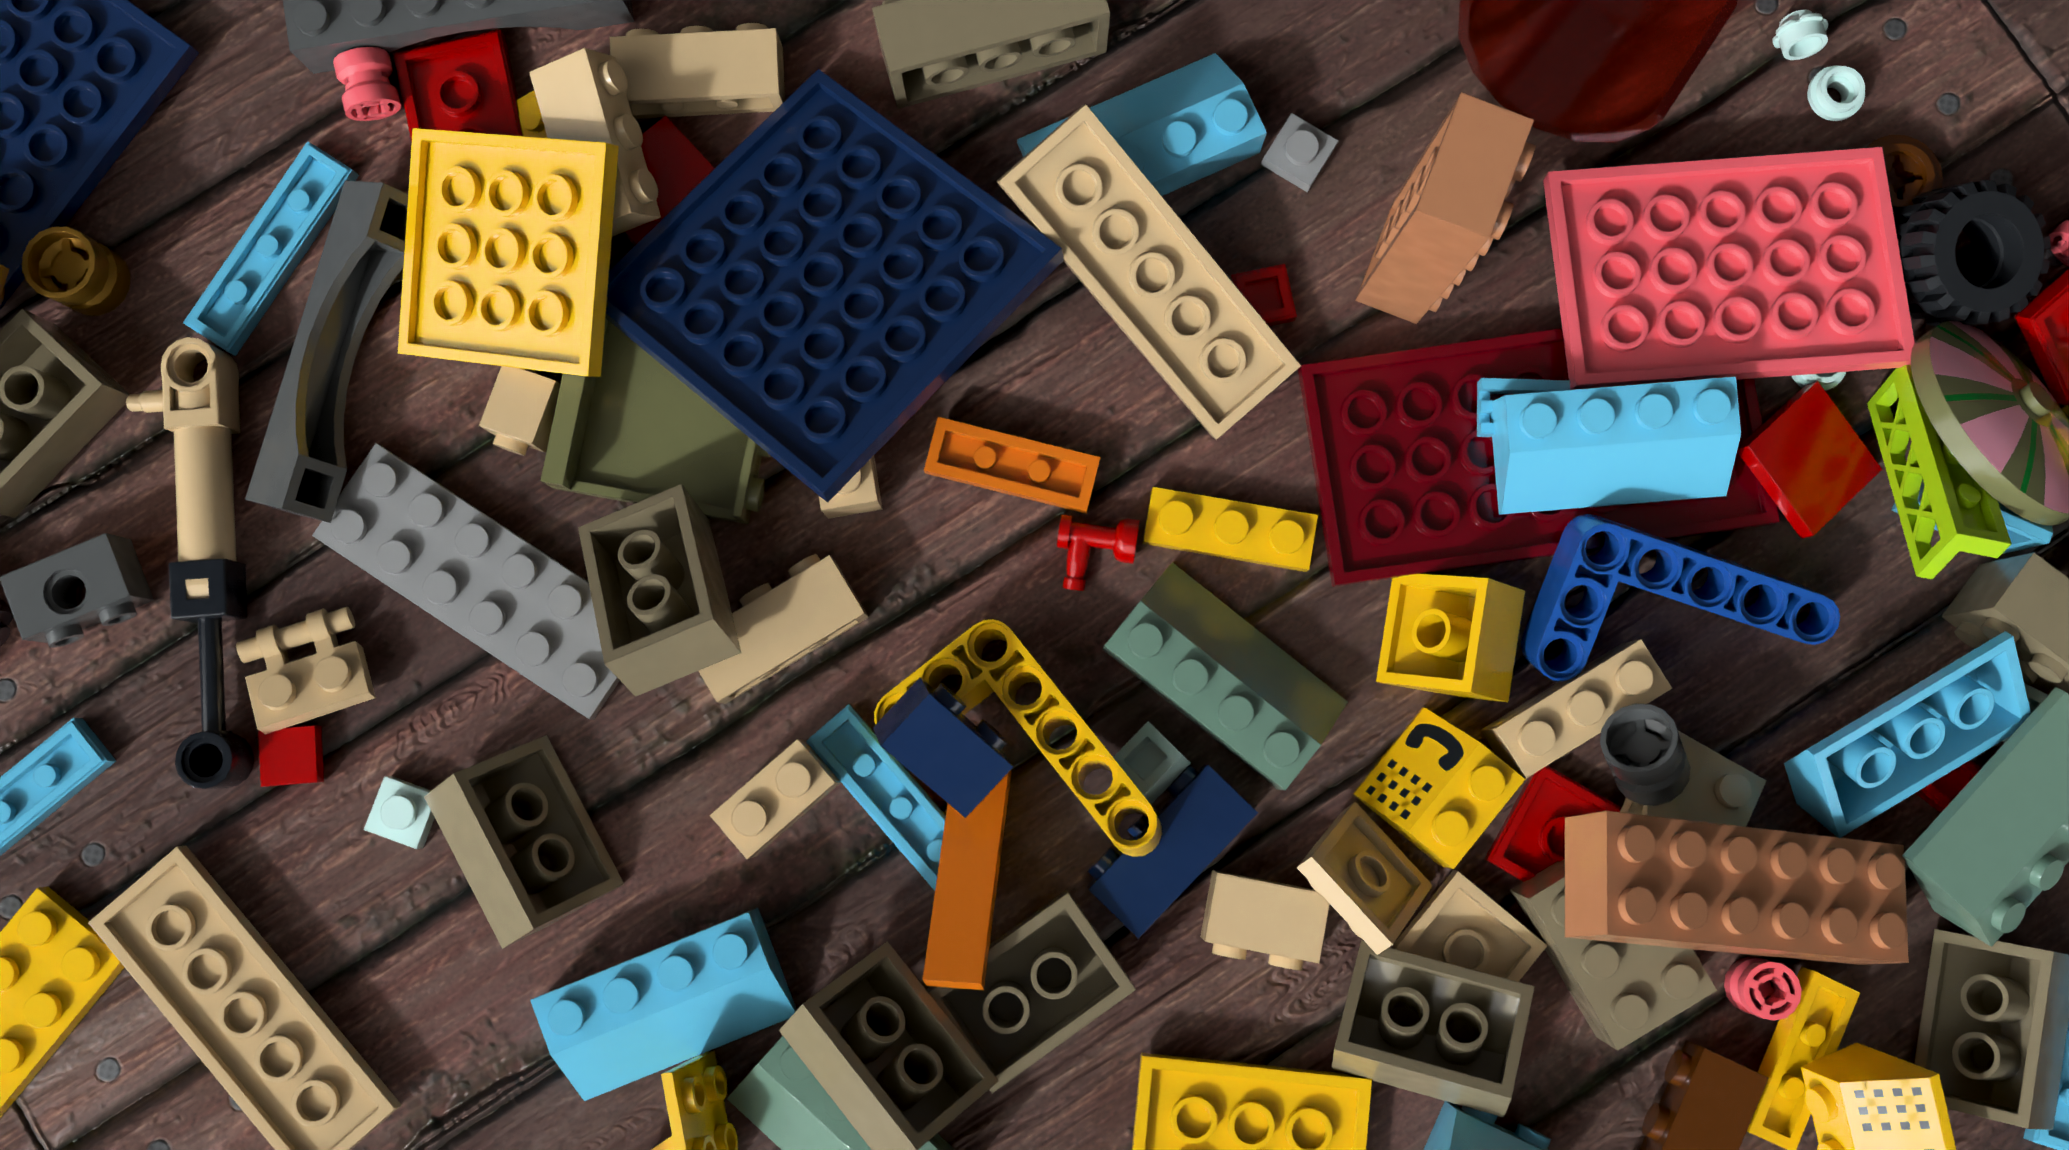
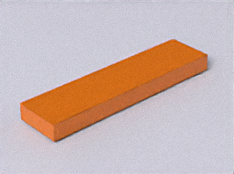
(966, 893)

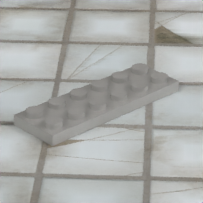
(472, 577)

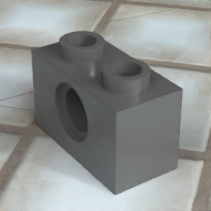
(44, 590)

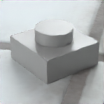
(1299, 152)

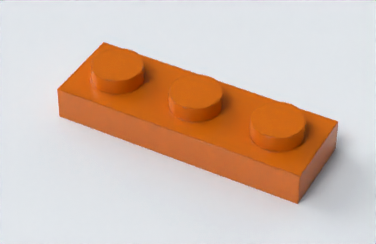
(1011, 465)

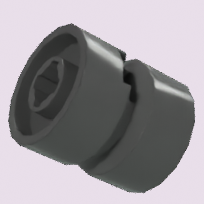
(1645, 754)

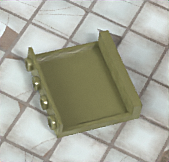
(647, 433)

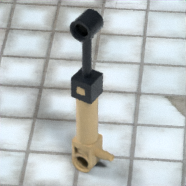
(207, 579)

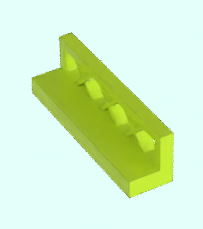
(1951, 499)

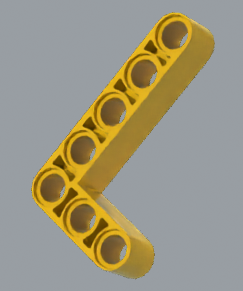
(1038, 721)

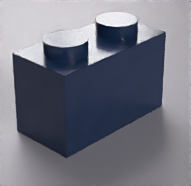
(943, 745)

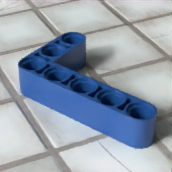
(1669, 577)

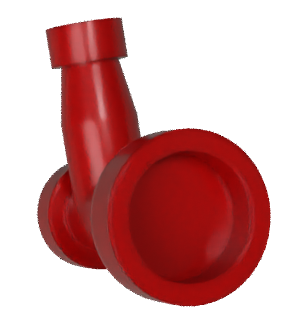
(1080, 538)

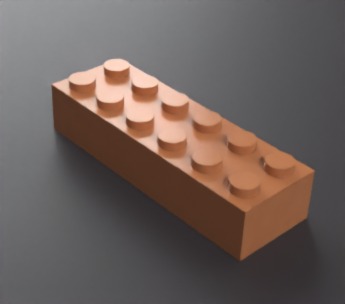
(1448, 209)
(1734, 889)

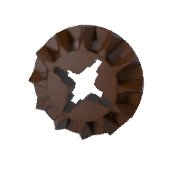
(1914, 162)

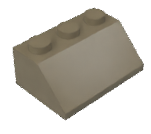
(523, 840)
(1996, 1028)
(1433, 1029)

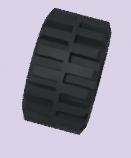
(2005, 247)

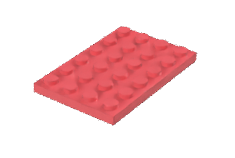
(1728, 268)

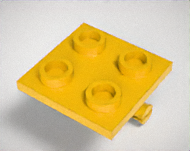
(697, 1106)

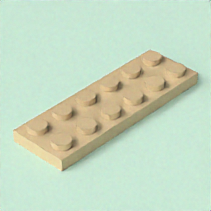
(1149, 272)
(242, 1009)

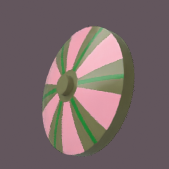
(1995, 419)

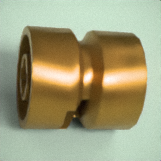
(75, 271)

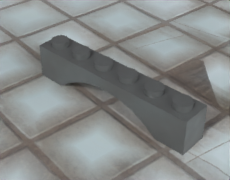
(328, 27)
(303, 446)

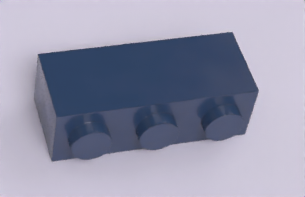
(1195, 829)

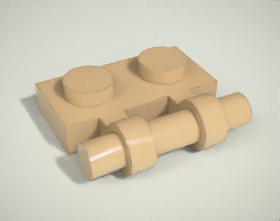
(309, 686)

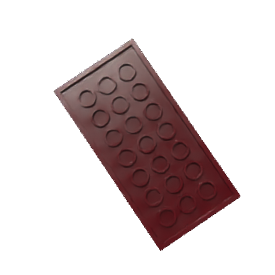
(1415, 486)

